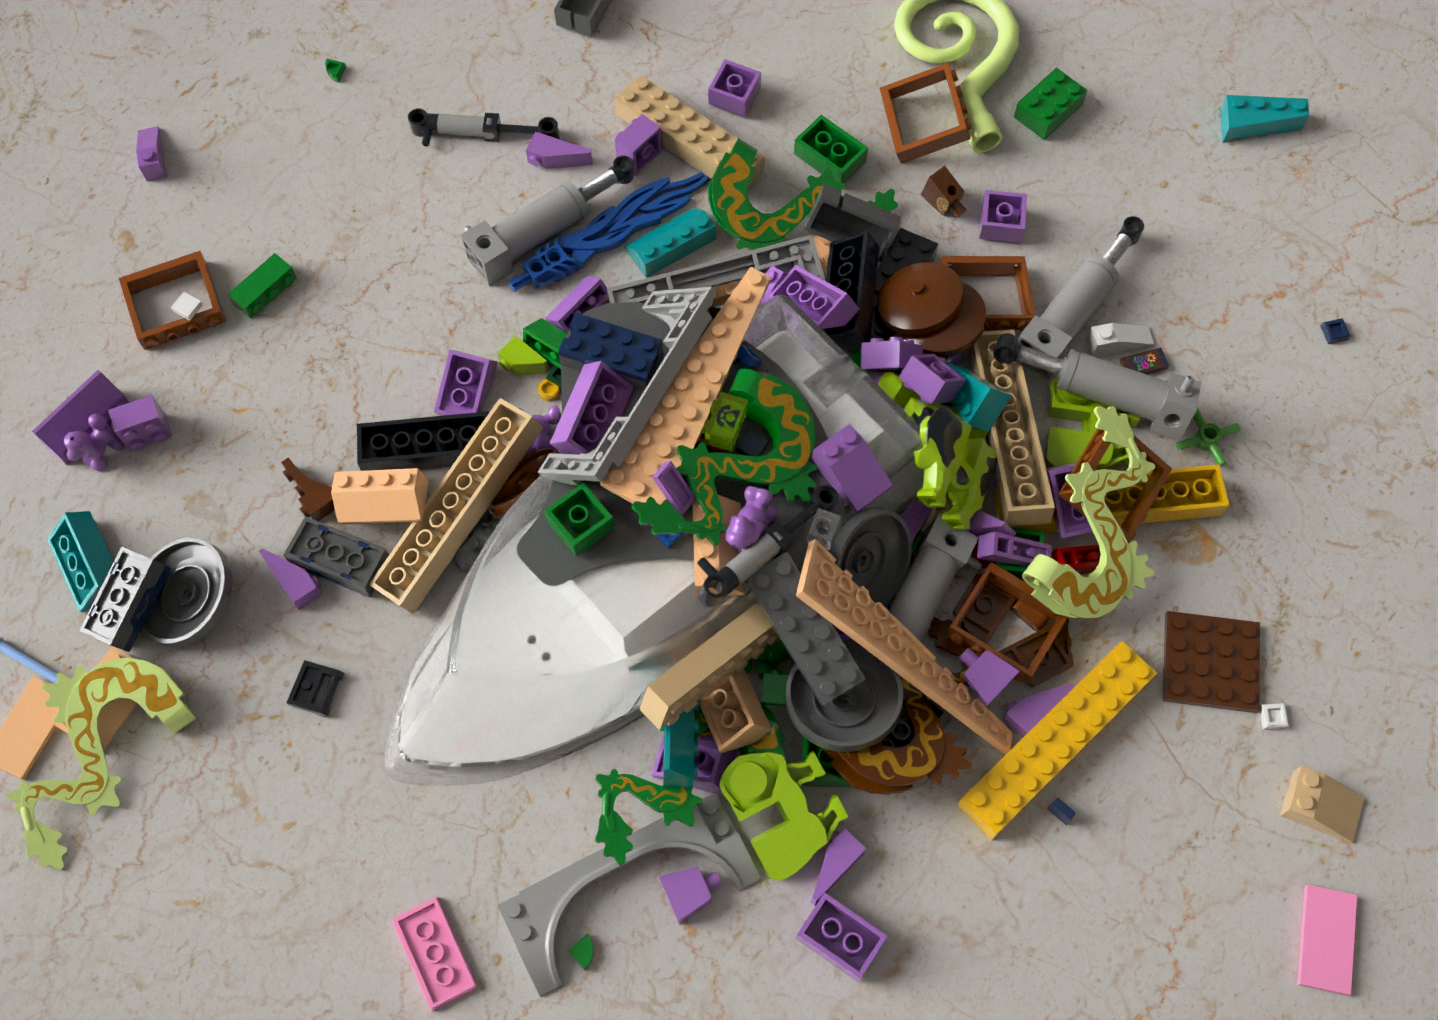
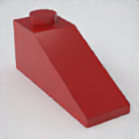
(1080, 558)

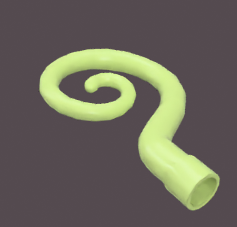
(985, 131)

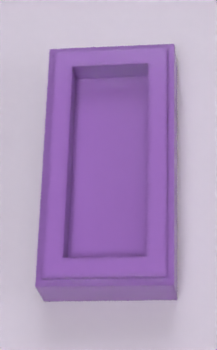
(674, 487)

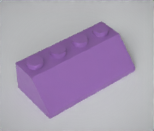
(817, 298)
(92, 397)
(591, 409)

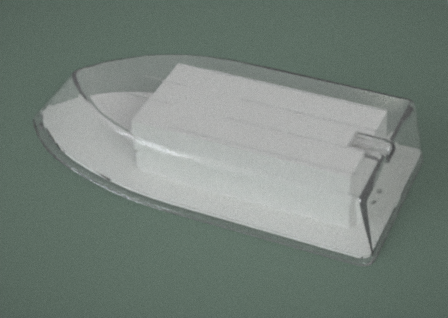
(546, 669)

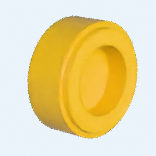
(548, 390)

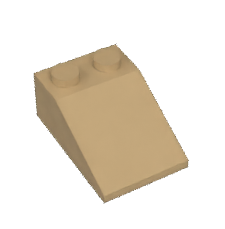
(1322, 804)

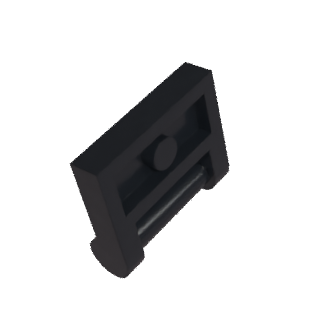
(308, 685)

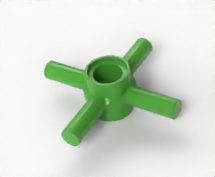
(1205, 443)

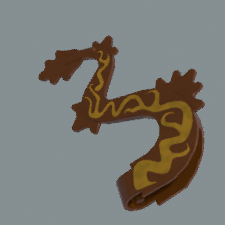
(930, 753)

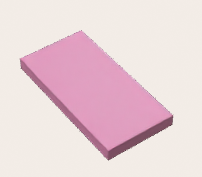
(1327, 940)
(434, 953)

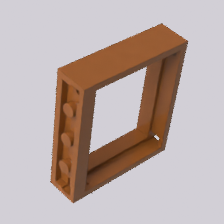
(934, 142)
(999, 267)
(164, 273)
(1093, 454)
(1021, 591)

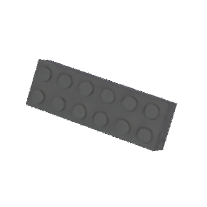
(803, 631)

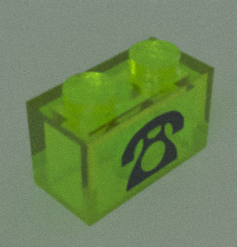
(725, 421)

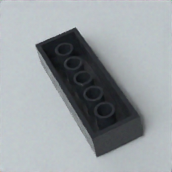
(904, 251)
(854, 271)
(415, 441)

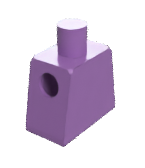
(987, 674)
(689, 891)

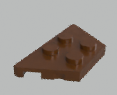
(986, 611)
(1055, 660)

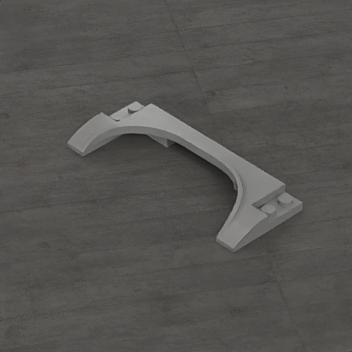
(725, 270)
(687, 317)
(538, 908)

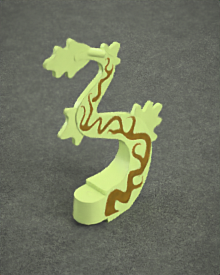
(1119, 567)
(80, 705)

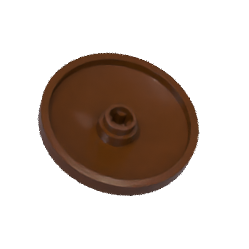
(920, 298)
(960, 332)
(520, 479)

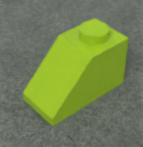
(521, 358)

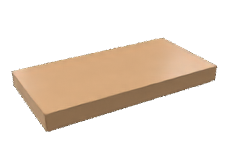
(26, 730)

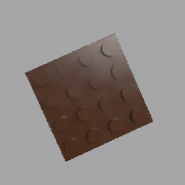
(1211, 662)

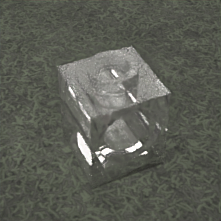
(824, 520)

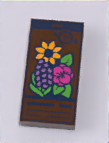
(1146, 362)

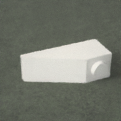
(1118, 338)

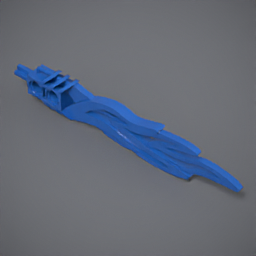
(622, 224)

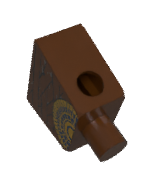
(944, 193)

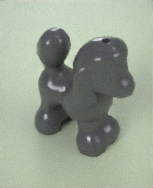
(477, 538)

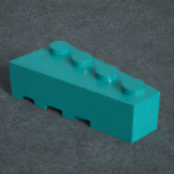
(1261, 115)
(978, 400)

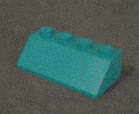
(672, 241)
(81, 556)
(680, 751)

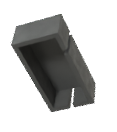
(580, 14)
(844, 216)

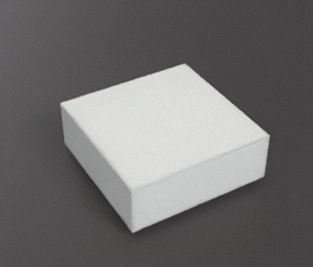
(186, 306)
(1273, 716)

